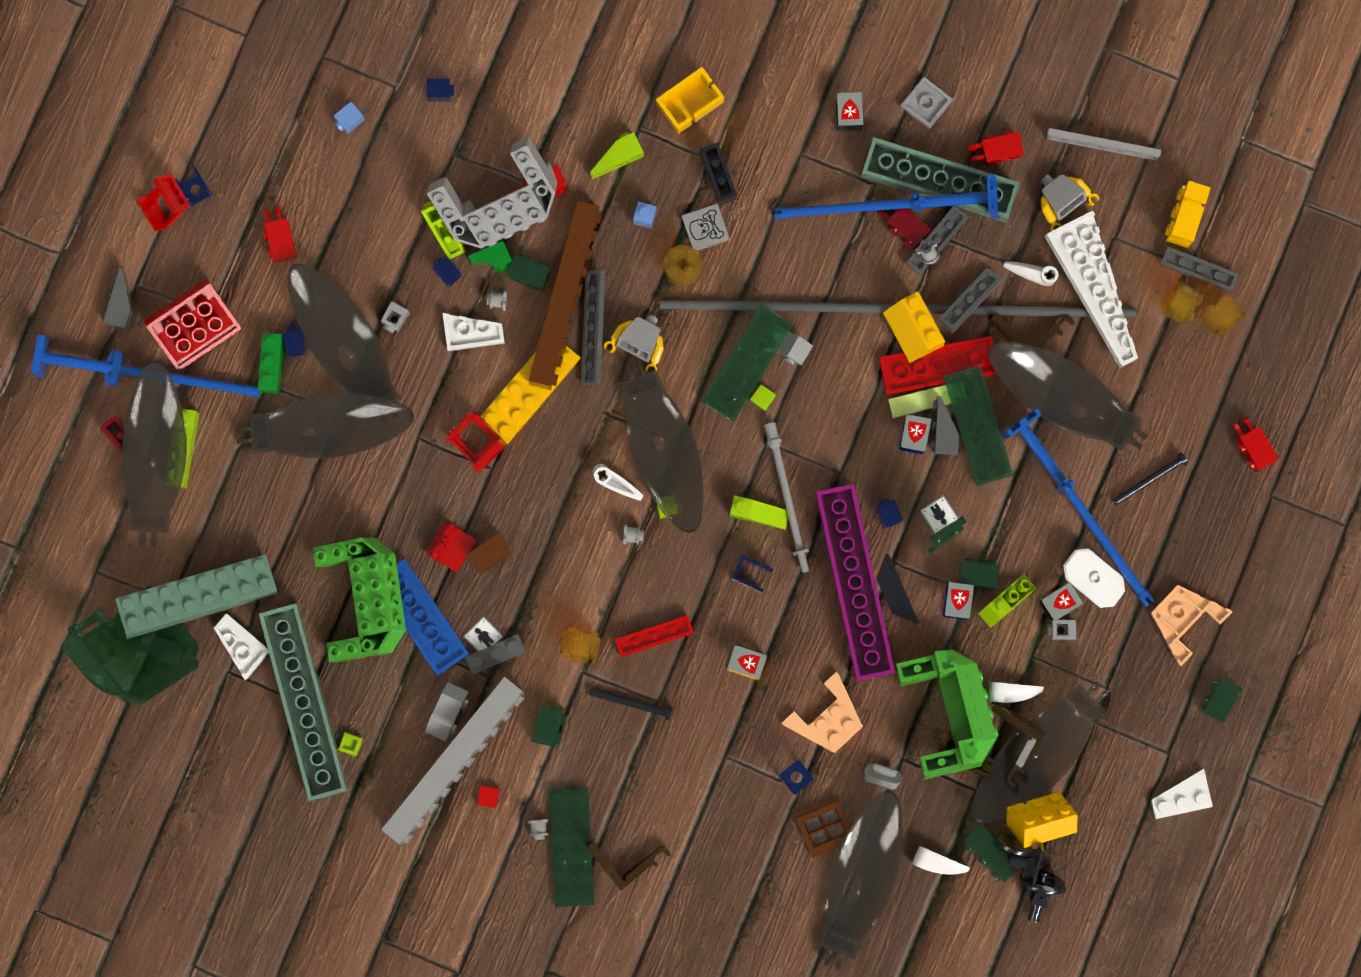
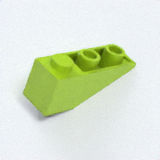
(1007, 601)

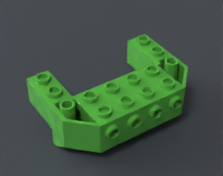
(374, 594)
(965, 708)

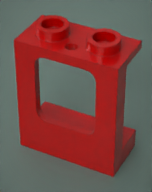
(172, 195)
(488, 452)

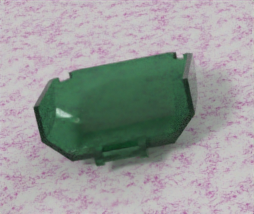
(132, 667)

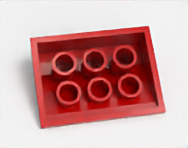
(192, 324)

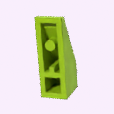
(621, 153)
(449, 245)
(759, 512)

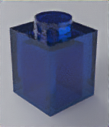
(439, 90)
(446, 271)
(294, 342)
(889, 513)

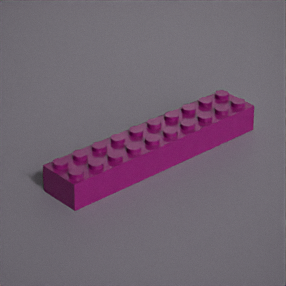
(855, 583)

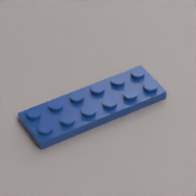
(427, 624)

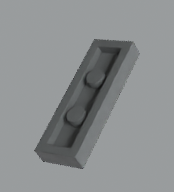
(495, 654)

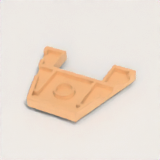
(1178, 614)
(832, 726)

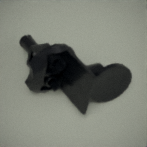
(1033, 875)

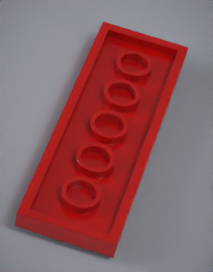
(929, 370)

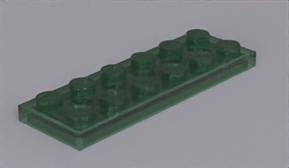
(747, 363)
(978, 425)
(943, 536)
(570, 856)

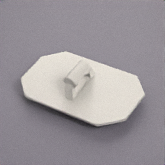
(1094, 578)

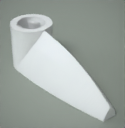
(1033, 272)
(615, 482)
(1011, 692)
(937, 863)

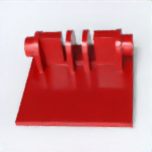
(450, 546)

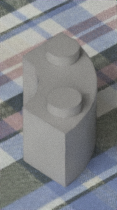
(794, 349)
(447, 711)

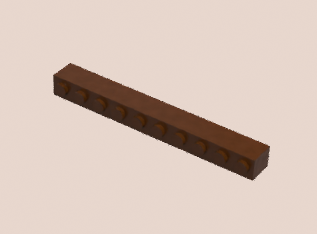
(564, 295)

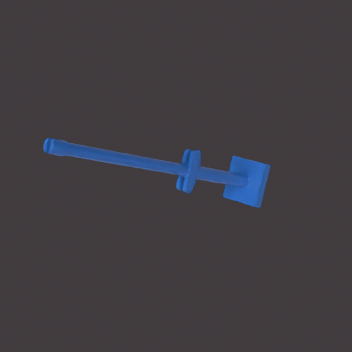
(915, 202)
(113, 369)
(1065, 486)

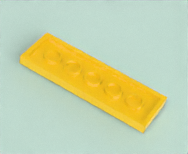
(520, 400)

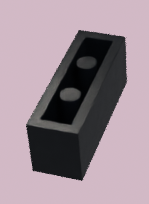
(718, 174)

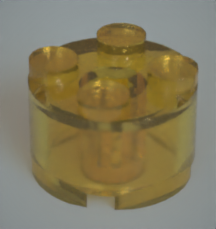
(691, 271)
(1181, 303)
(1223, 315)
(579, 645)

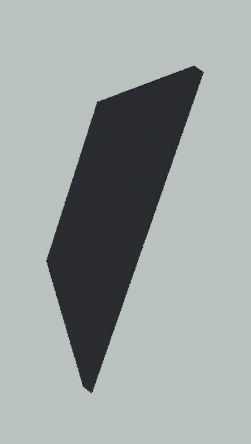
(894, 591)

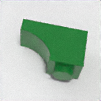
(494, 256)

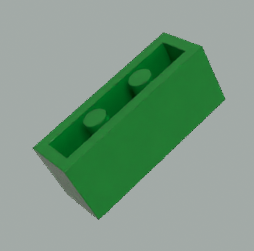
(271, 363)

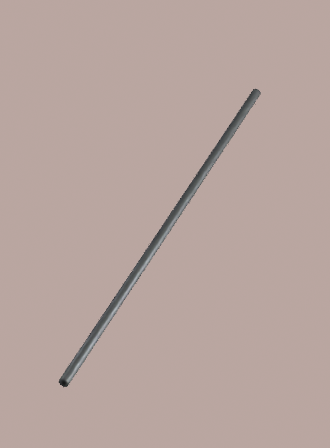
(874, 308)

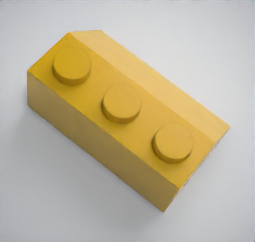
(914, 327)

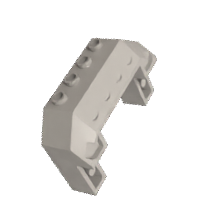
(506, 214)

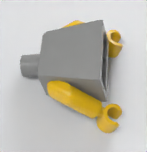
(1063, 196)
(640, 339)

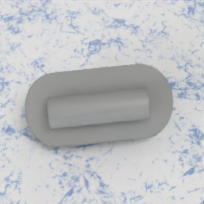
(882, 776)

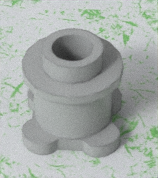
(928, 251)
(497, 299)
(633, 535)
(538, 829)

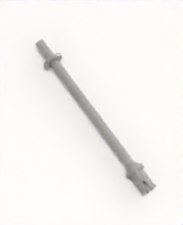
(774, 444)

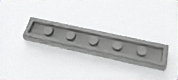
(1103, 144)

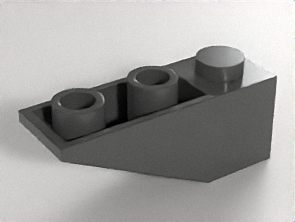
(119, 309)
(946, 436)

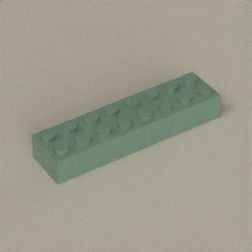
(933, 176)
(196, 596)

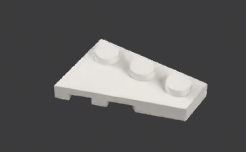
(471, 333)
(242, 646)
(1184, 797)

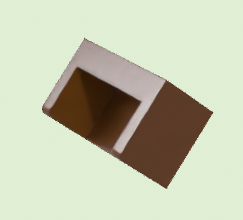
(489, 553)

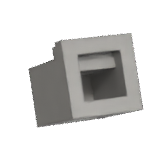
(394, 310)
(1069, 630)

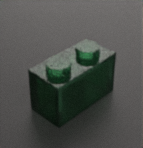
(529, 272)
(980, 575)
(1221, 699)
(549, 726)

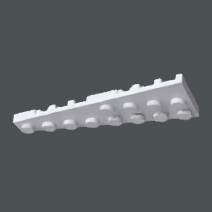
(1086, 266)

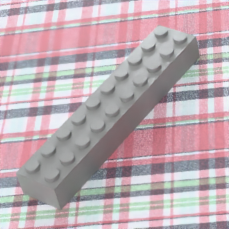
(453, 761)

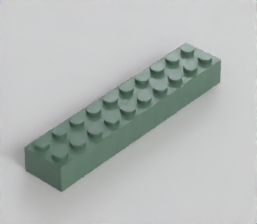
(303, 702)

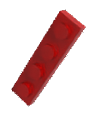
(654, 636)

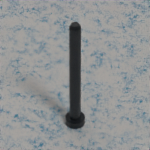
(1152, 478)
(632, 703)

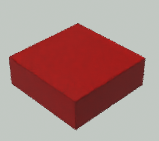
(488, 796)

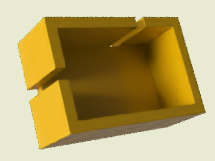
(689, 100)
(1187, 214)
(1041, 819)

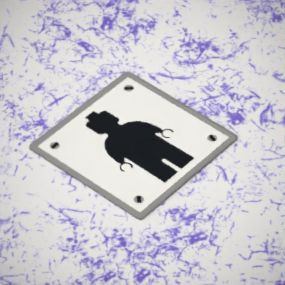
(939, 514)
(483, 635)

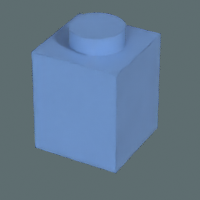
(348, 118)
(644, 215)

